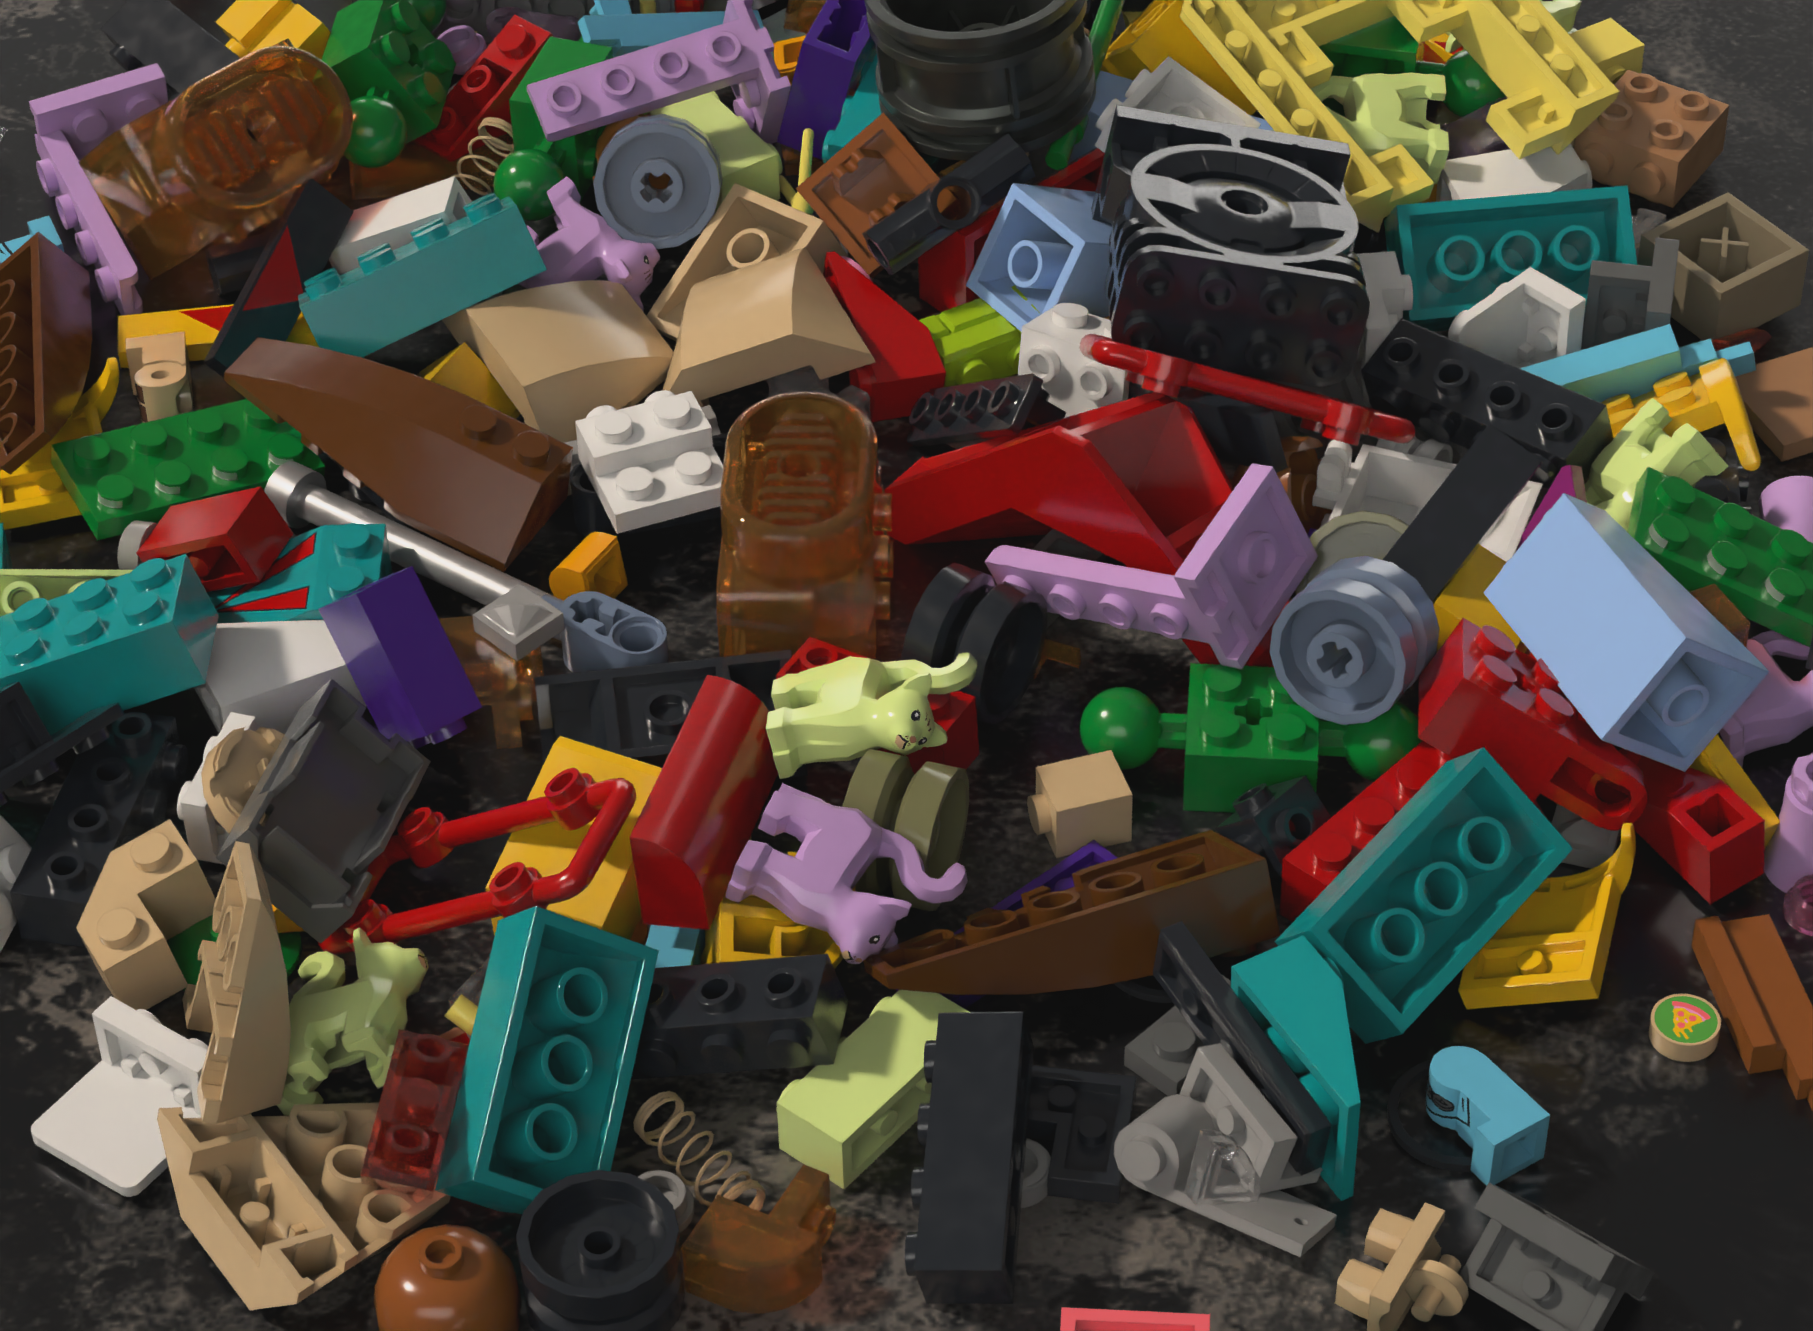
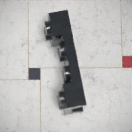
(643, 706)

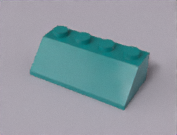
(546, 1059)

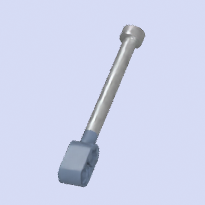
(597, 630)

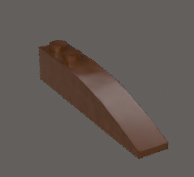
(41, 346)
(415, 443)
(1099, 928)

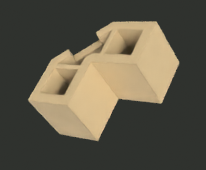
(139, 902)

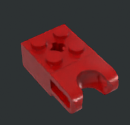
(1500, 699)

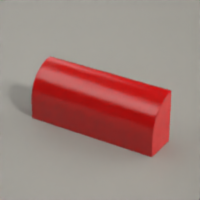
(703, 807)

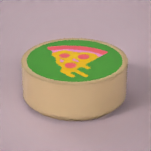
(1684, 1027)

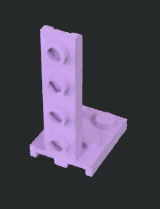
(669, 73)
(67, 130)
(1219, 595)

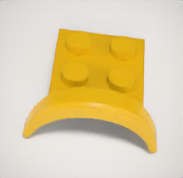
(1698, 400)
(34, 489)
(1554, 940)

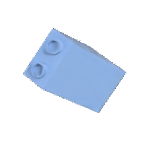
(1045, 249)
(1623, 636)

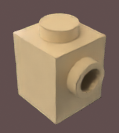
(1081, 803)

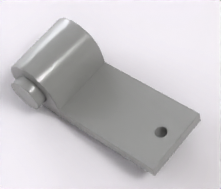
(1158, 1156)

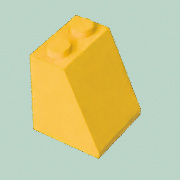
(1161, 34)
(612, 896)

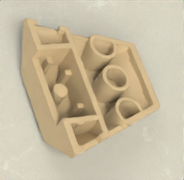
(762, 326)
(565, 350)
(241, 998)
(285, 1197)

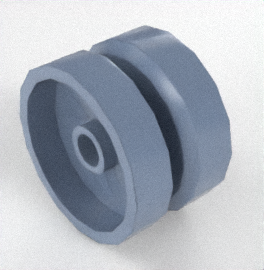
(652, 214)
(1354, 640)

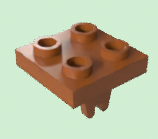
(867, 183)

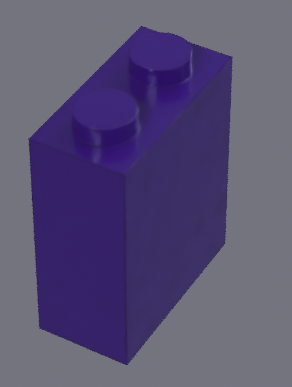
(827, 72)
(401, 659)

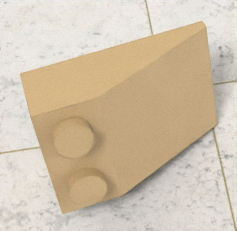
(740, 233)

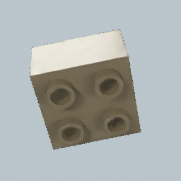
(1729, 268)

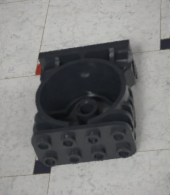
(1231, 247)

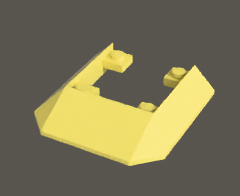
(1277, 58)

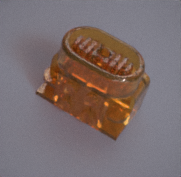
(197, 176)
(803, 528)

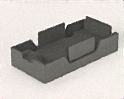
(326, 809)

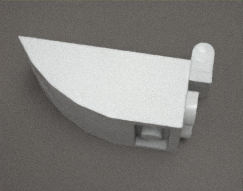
(1401, 487)

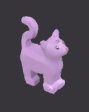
(589, 248)
(1777, 706)
(833, 857)

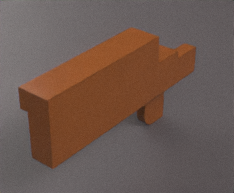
(1759, 996)

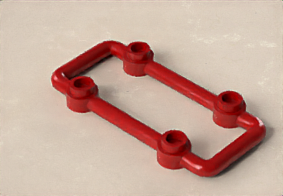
(1319, 413)
(428, 837)

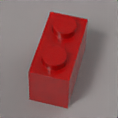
(225, 536)

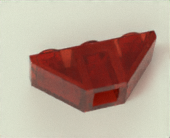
(414, 1114)

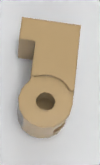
(160, 375)

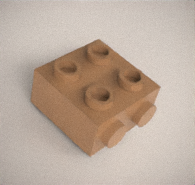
(1654, 138)

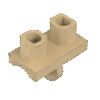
(1409, 1277)

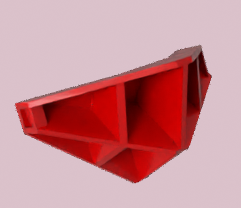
(1116, 478)

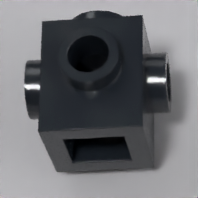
(1275, 820)

